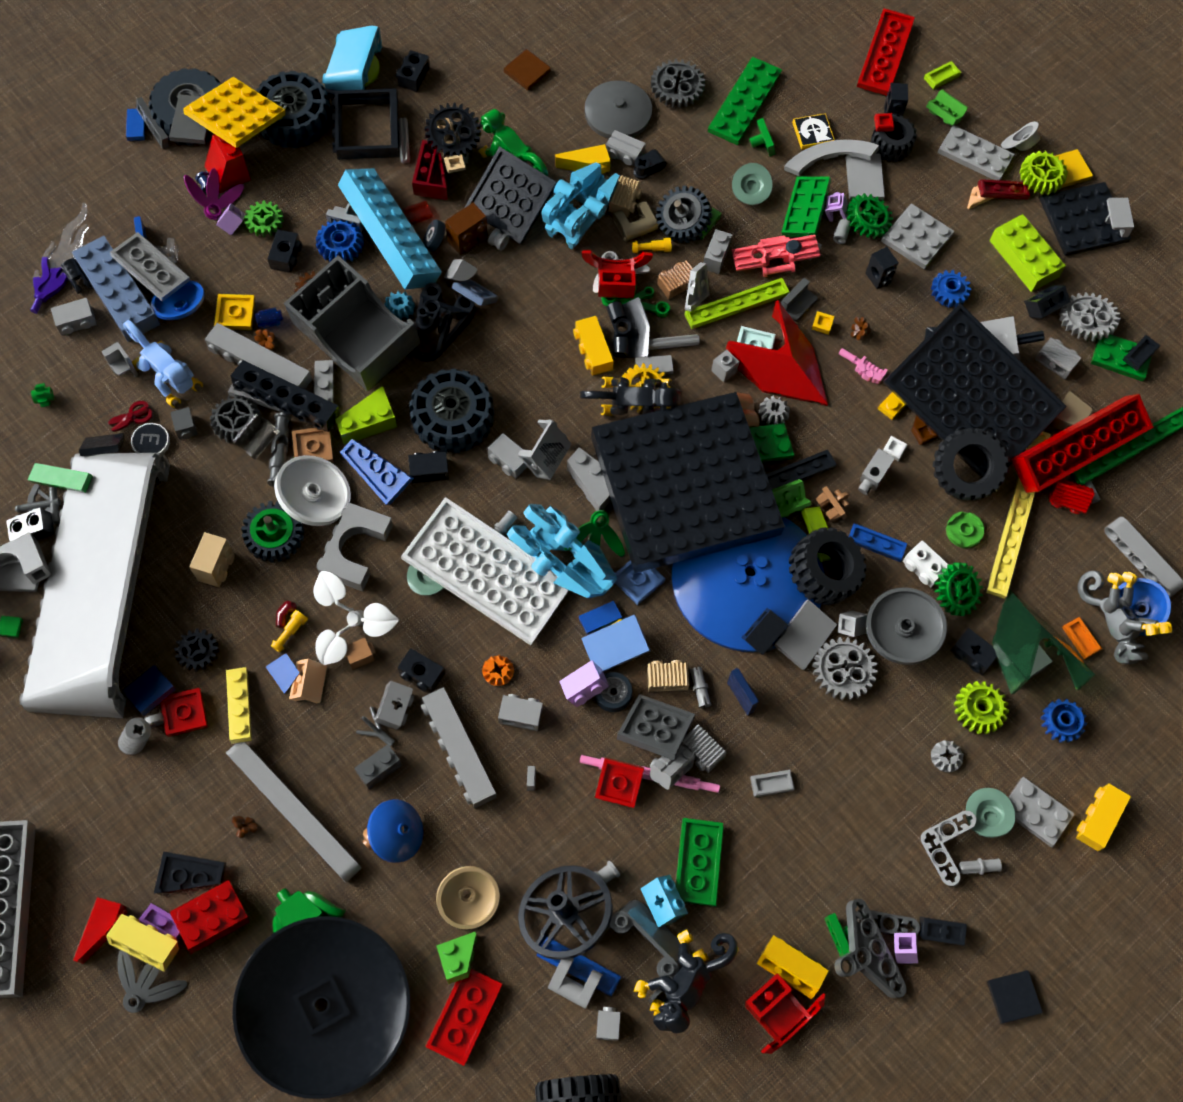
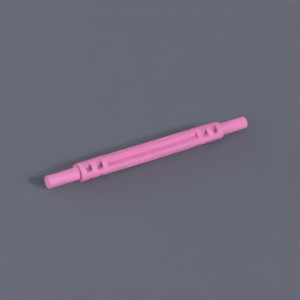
(684, 781)

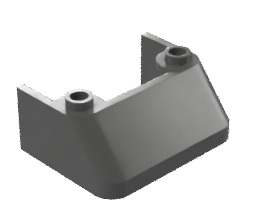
(640, 917)

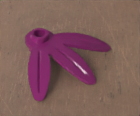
(212, 202)

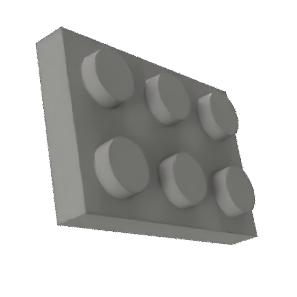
(1039, 812)

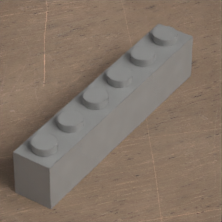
(238, 348)
(459, 748)

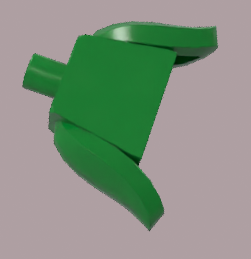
(302, 906)

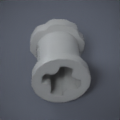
(608, 872)

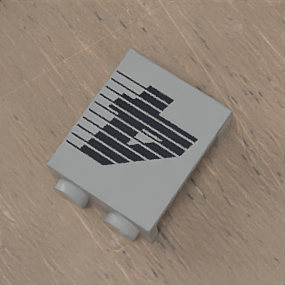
(547, 451)

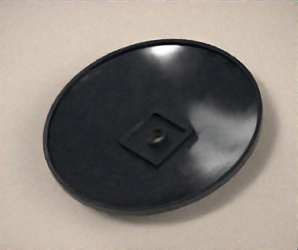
(330, 1049)

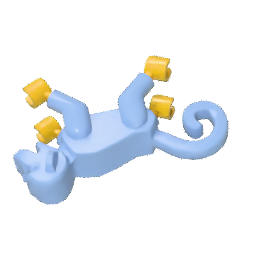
(166, 368)

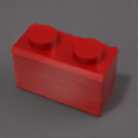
(1071, 495)

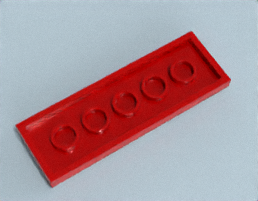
(885, 51)

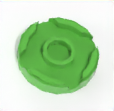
(965, 530)

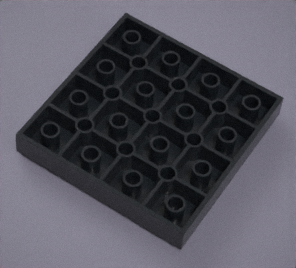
(686, 482)

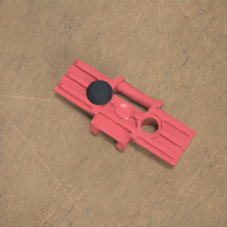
(773, 248)

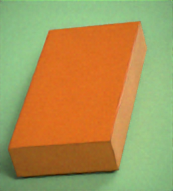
(1082, 638)

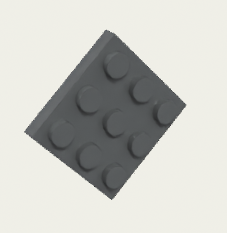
(656, 726)

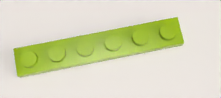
(737, 303)

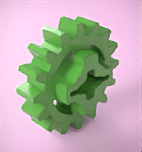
(263, 218)

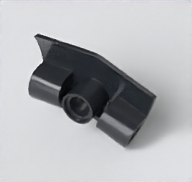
(634, 341)

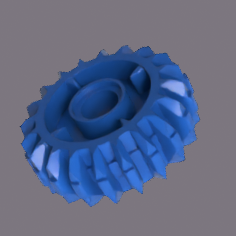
(347, 233)

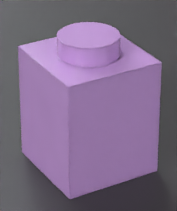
(906, 948)

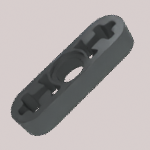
(904, 921)

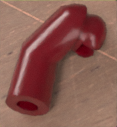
(283, 610)

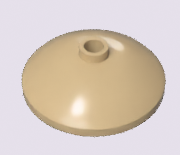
(468, 910)

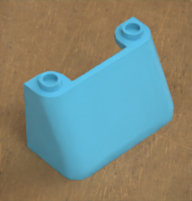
(352, 58)

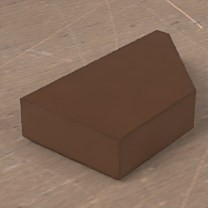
(922, 431)

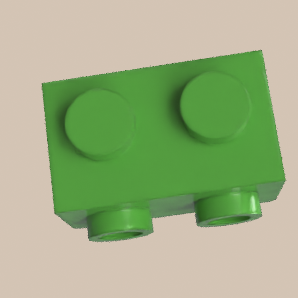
(947, 108)
(791, 497)

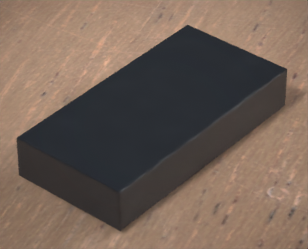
(1141, 352)

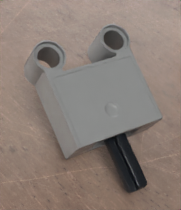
(1005, 332)

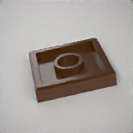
(527, 69)

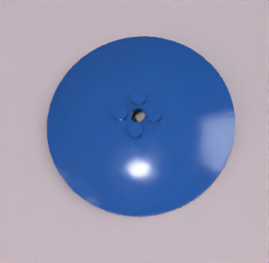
(725, 601)

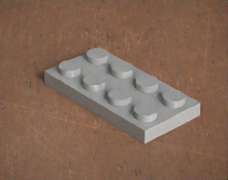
(975, 153)
(149, 266)

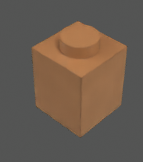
(360, 653)

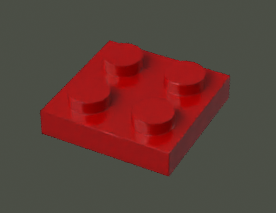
(184, 712)
(619, 782)

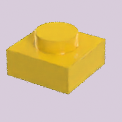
(822, 322)

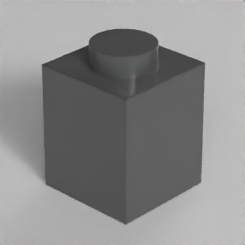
(184, 423)

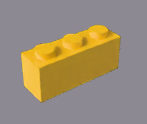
(593, 345)
(1102, 816)
(793, 967)

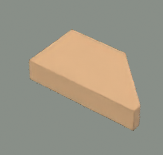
(975, 198)

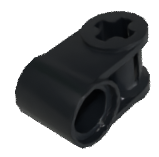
(649, 164)

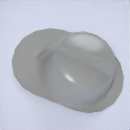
(1024, 138)

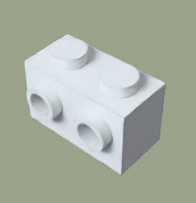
(925, 563)

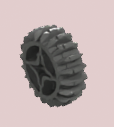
(227, 414)

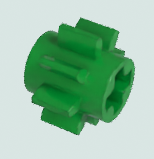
(42, 395)

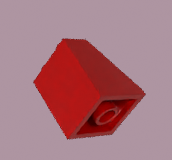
(228, 163)

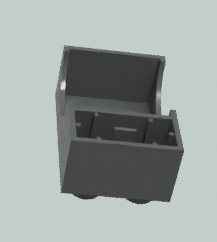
(351, 323)

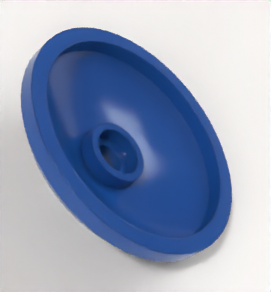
(179, 304)
(1153, 597)
(386, 832)

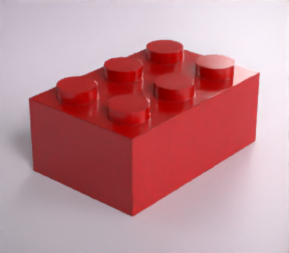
(209, 917)

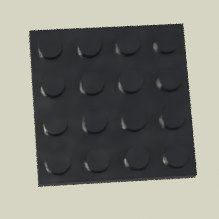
(512, 194)
(1080, 219)

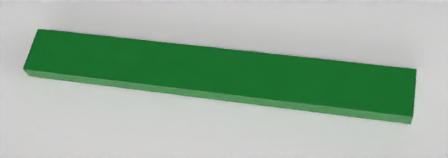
(1162, 429)

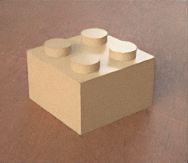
(212, 560)

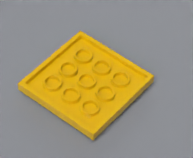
(234, 112)

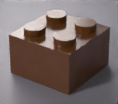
(466, 228)

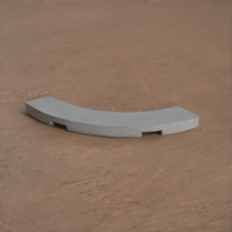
(830, 149)

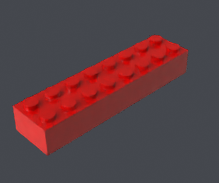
(1082, 443)

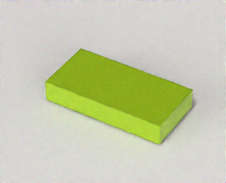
(942, 75)

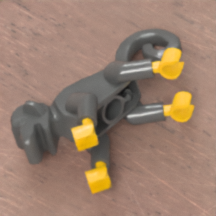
(1119, 617)

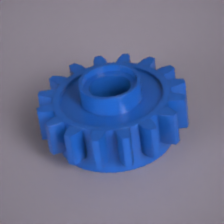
(950, 289)
(1070, 713)

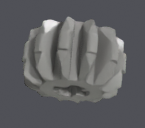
(774, 410)

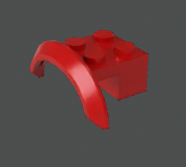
(616, 277)
(780, 1011)

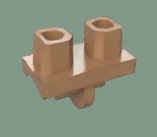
(837, 511)

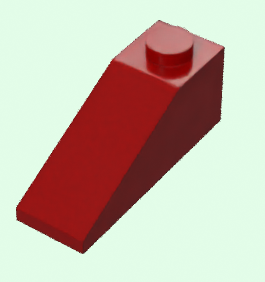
(100, 922)

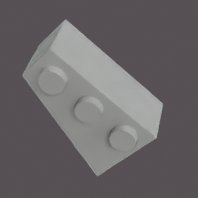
(589, 477)

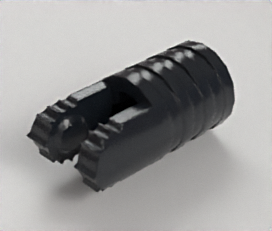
(73, 273)

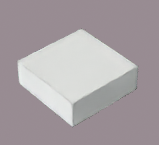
(895, 448)

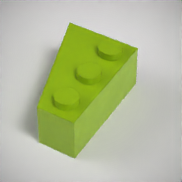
(367, 418)

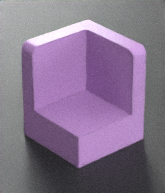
(230, 219)

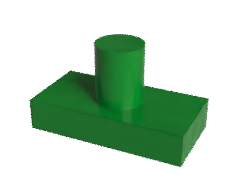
(763, 138)
(838, 934)

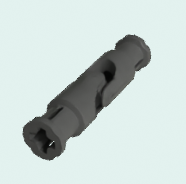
(279, 450)

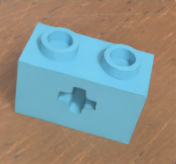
(664, 900)

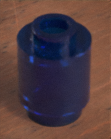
(268, 318)

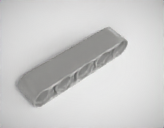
(1143, 555)

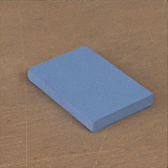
(616, 643)

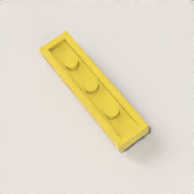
(238, 705)

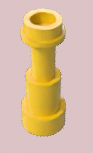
(658, 245)
(297, 619)

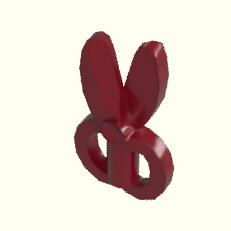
(125, 419)

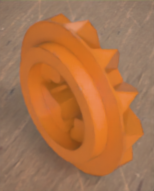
(506, 673)

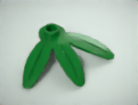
(596, 528)

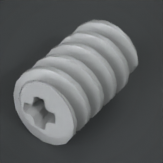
(134, 736)

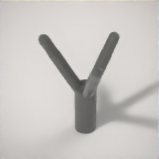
(378, 730)

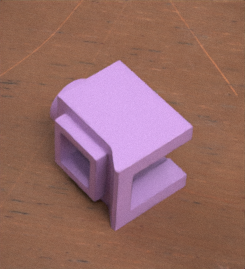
(836, 202)

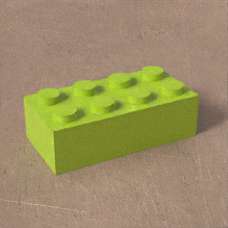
(1027, 253)

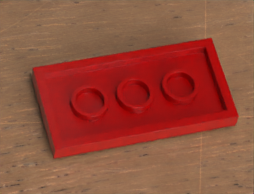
(464, 1017)

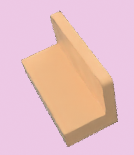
(309, 682)

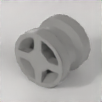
(498, 239)

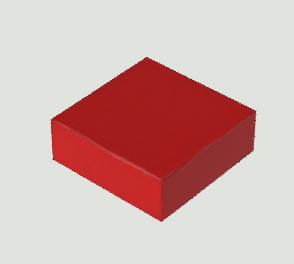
(884, 122)

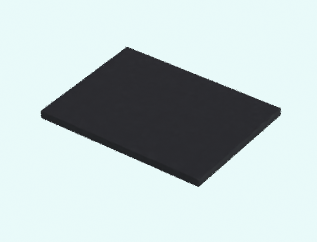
(972, 381)

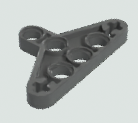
(864, 943)

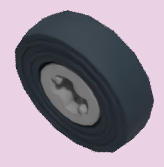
(434, 235)

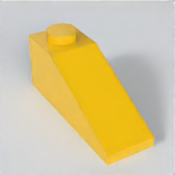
(581, 158)

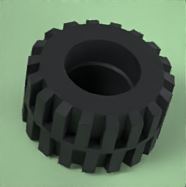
(895, 149)

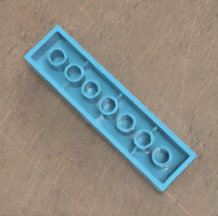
(389, 228)

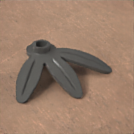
(141, 990)

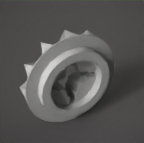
(942, 762)

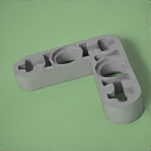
(942, 838)

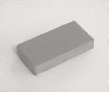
(664, 363)
(772, 783)

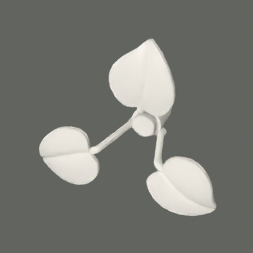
(375, 618)

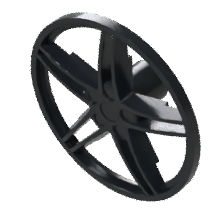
(564, 911)

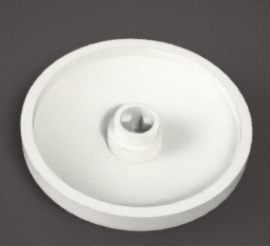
(312, 490)

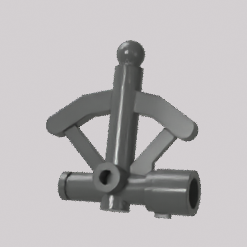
(51, 503)

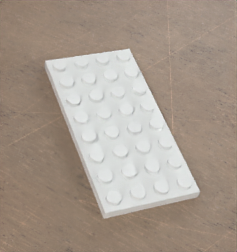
(485, 570)

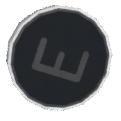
(150, 439)

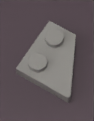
(698, 286)

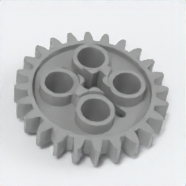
(1089, 316)
(848, 685)

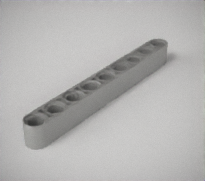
(294, 811)

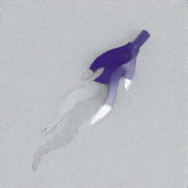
(50, 283)

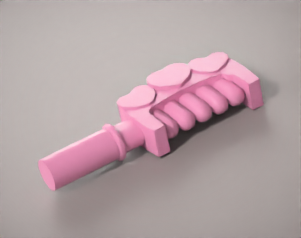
(867, 370)

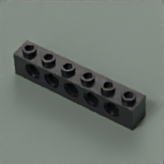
(258, 381)

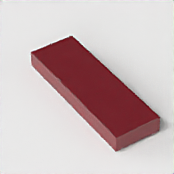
(1003, 189)

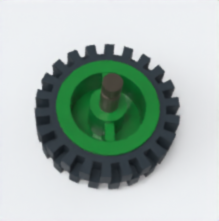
(271, 532)

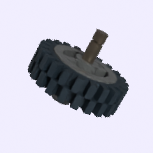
(684, 214)

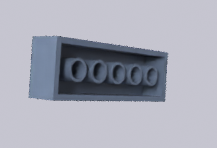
(115, 287)

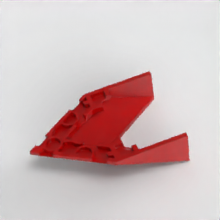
(788, 371)

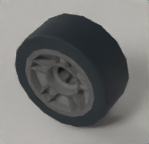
(621, 700)

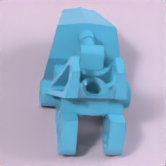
(587, 187)
(587, 574)

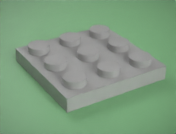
(917, 236)

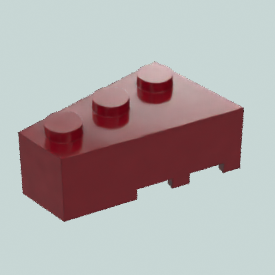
(429, 174)

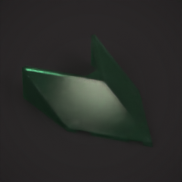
(1018, 640)

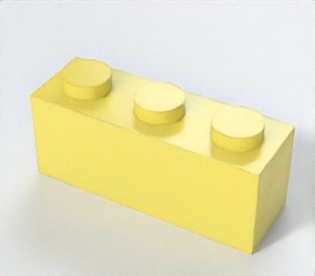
(143, 942)

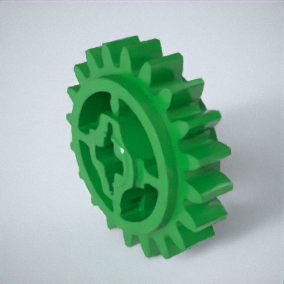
(867, 219)
(964, 588)

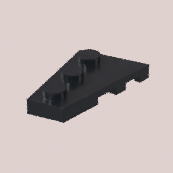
(187, 872)

